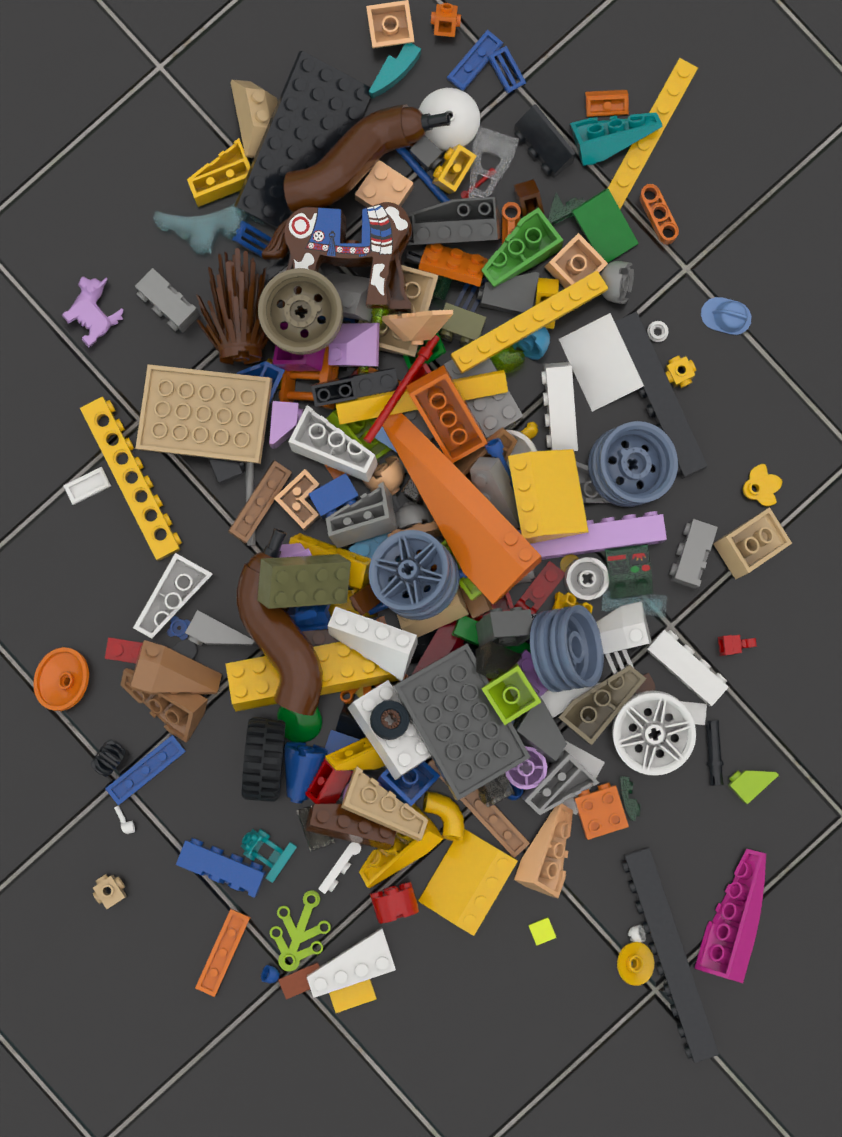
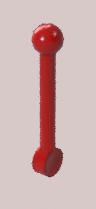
(465, 194)

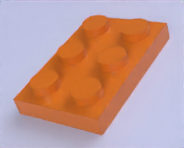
(453, 263)

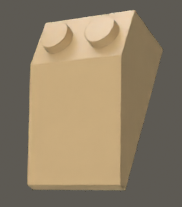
(752, 543)

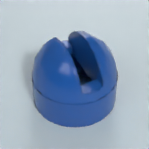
(518, 793)
(269, 974)

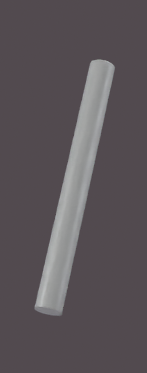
(249, 474)

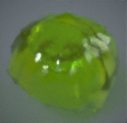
(508, 359)

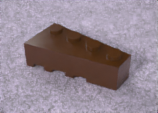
(348, 826)

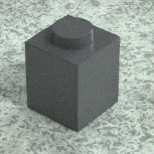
(426, 154)

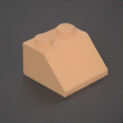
(390, 24)

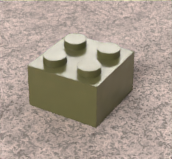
(462, 325)

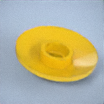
(642, 963)

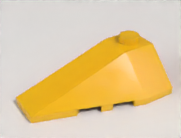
(405, 850)

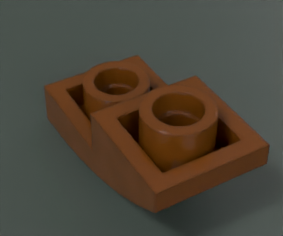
(364, 600)

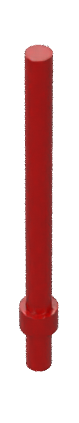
(423, 355)

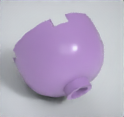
(530, 772)

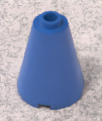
(301, 767)

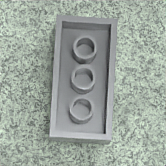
(489, 411)

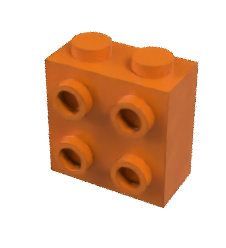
(600, 811)

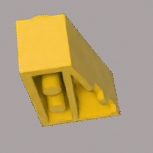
(221, 176)

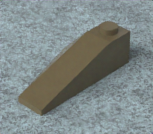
(597, 707)

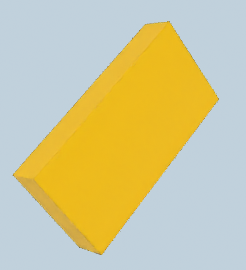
(352, 996)

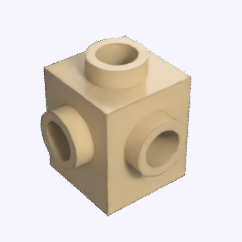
(117, 892)

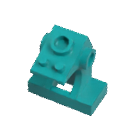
(252, 843)

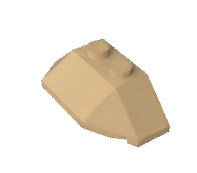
(254, 112)

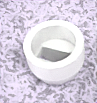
(637, 934)

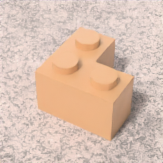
(294, 499)

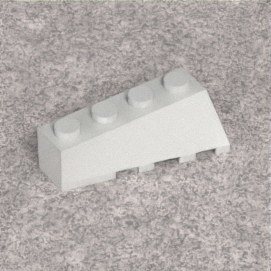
(376, 641)

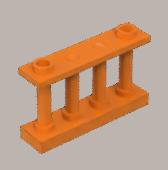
(287, 392)

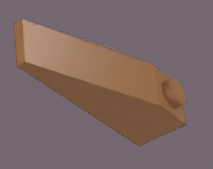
(167, 671)
(178, 711)

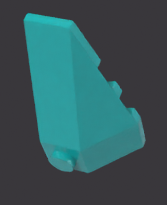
(604, 138)

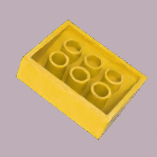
(548, 495)
(468, 881)

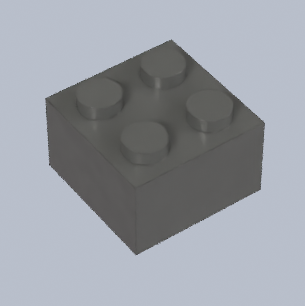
(505, 627)

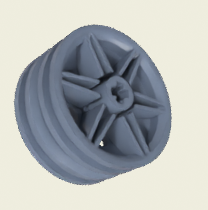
(660, 454)
(443, 581)
(566, 648)

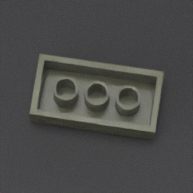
(303, 581)

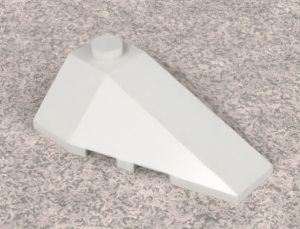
(624, 628)

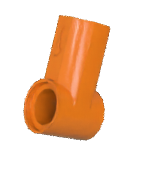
(509, 224)

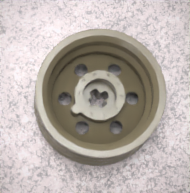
(282, 288)

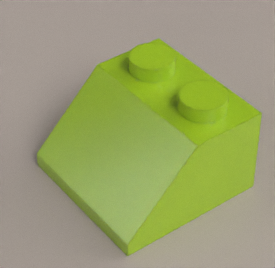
(511, 694)

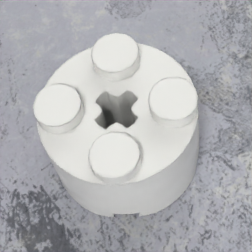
(598, 578)

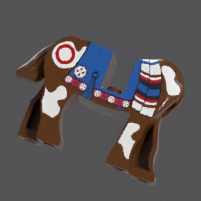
(320, 237)

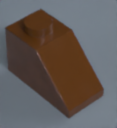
(528, 197)

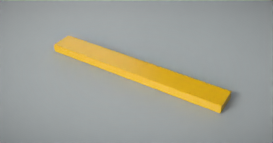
(371, 406)

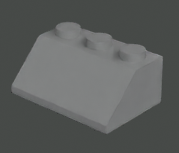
(353, 295)

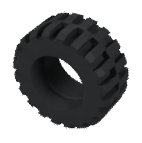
(263, 759)

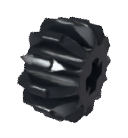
(108, 758)

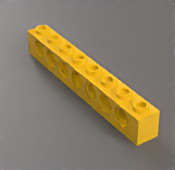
(92, 413)

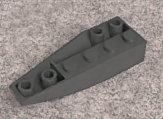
(456, 221)

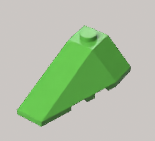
(524, 248)

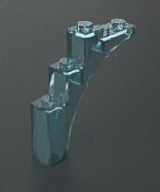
(204, 228)

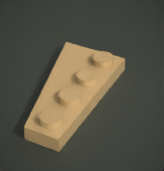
(381, 806)

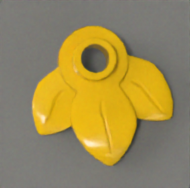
(765, 486)

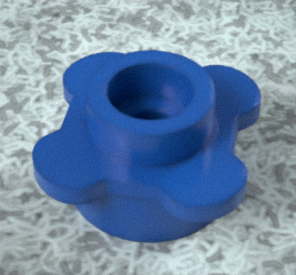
(173, 631)

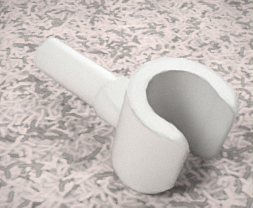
(127, 827)

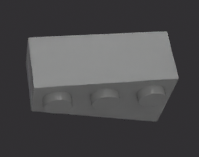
(364, 519)

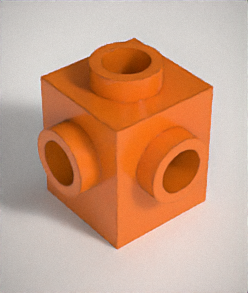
(445, 20)

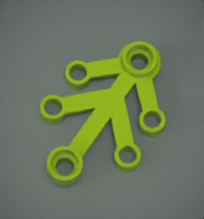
(298, 934)

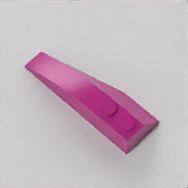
(733, 930)

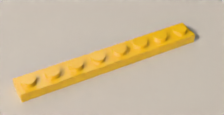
(642, 149)
(529, 322)

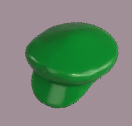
(300, 727)

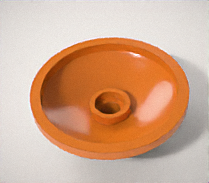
(53, 679)

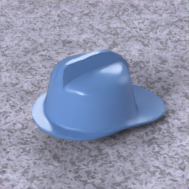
(726, 315)

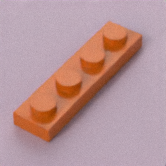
(222, 952)

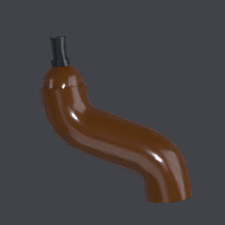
(357, 153)
(280, 638)

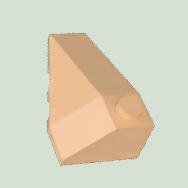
(417, 326)
(544, 859)

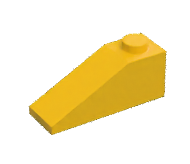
(357, 754)

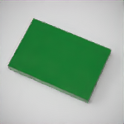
(605, 226)

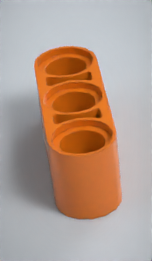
(659, 203)

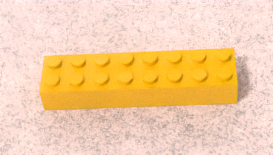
(256, 680)

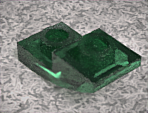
(630, 805)

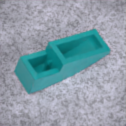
(395, 69)

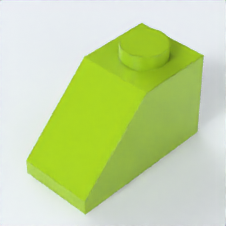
(750, 783)

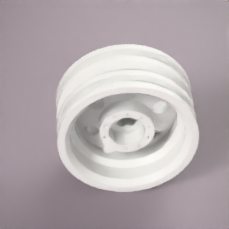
(674, 752)

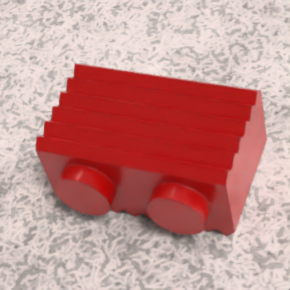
(328, 784)

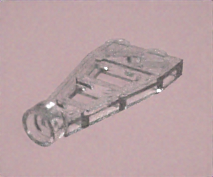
(495, 144)

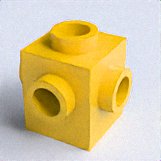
(675, 377)

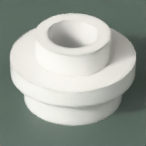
(660, 325)

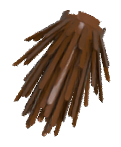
(236, 310)

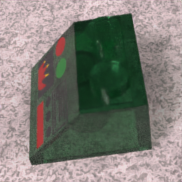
(629, 571)

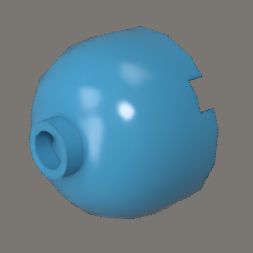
(535, 344)

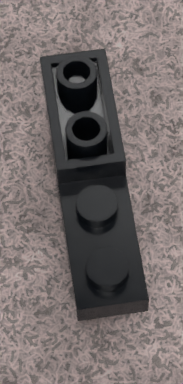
(354, 386)

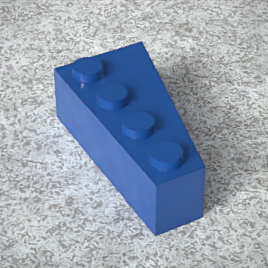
(221, 867)

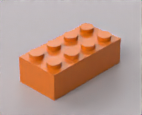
(447, 414)

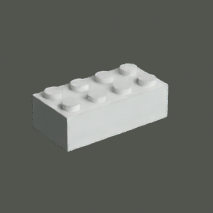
(397, 754)

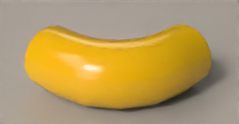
(448, 812)

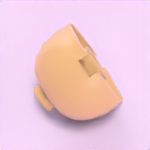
(390, 473)

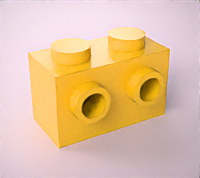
(453, 169)

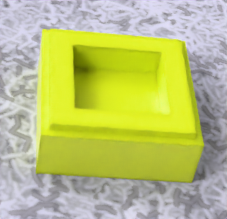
(542, 931)

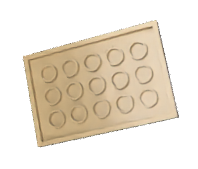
(204, 413)

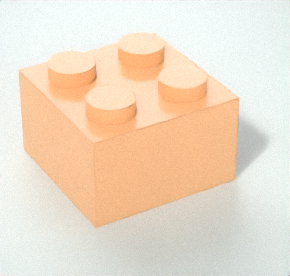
(383, 185)
(575, 262)

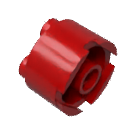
(394, 903)

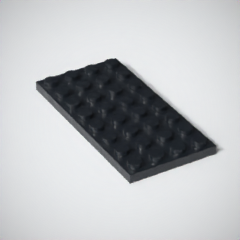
(307, 122)

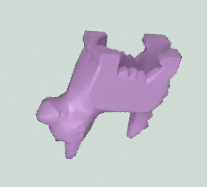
(88, 313)

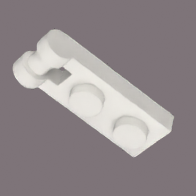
(341, 866)

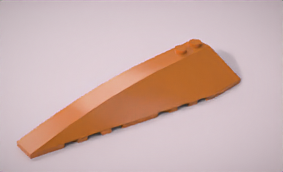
(479, 536)

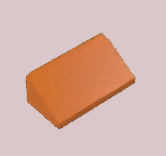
(607, 103)

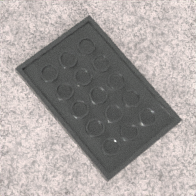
(460, 723)

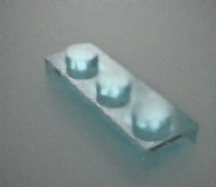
(653, 604)

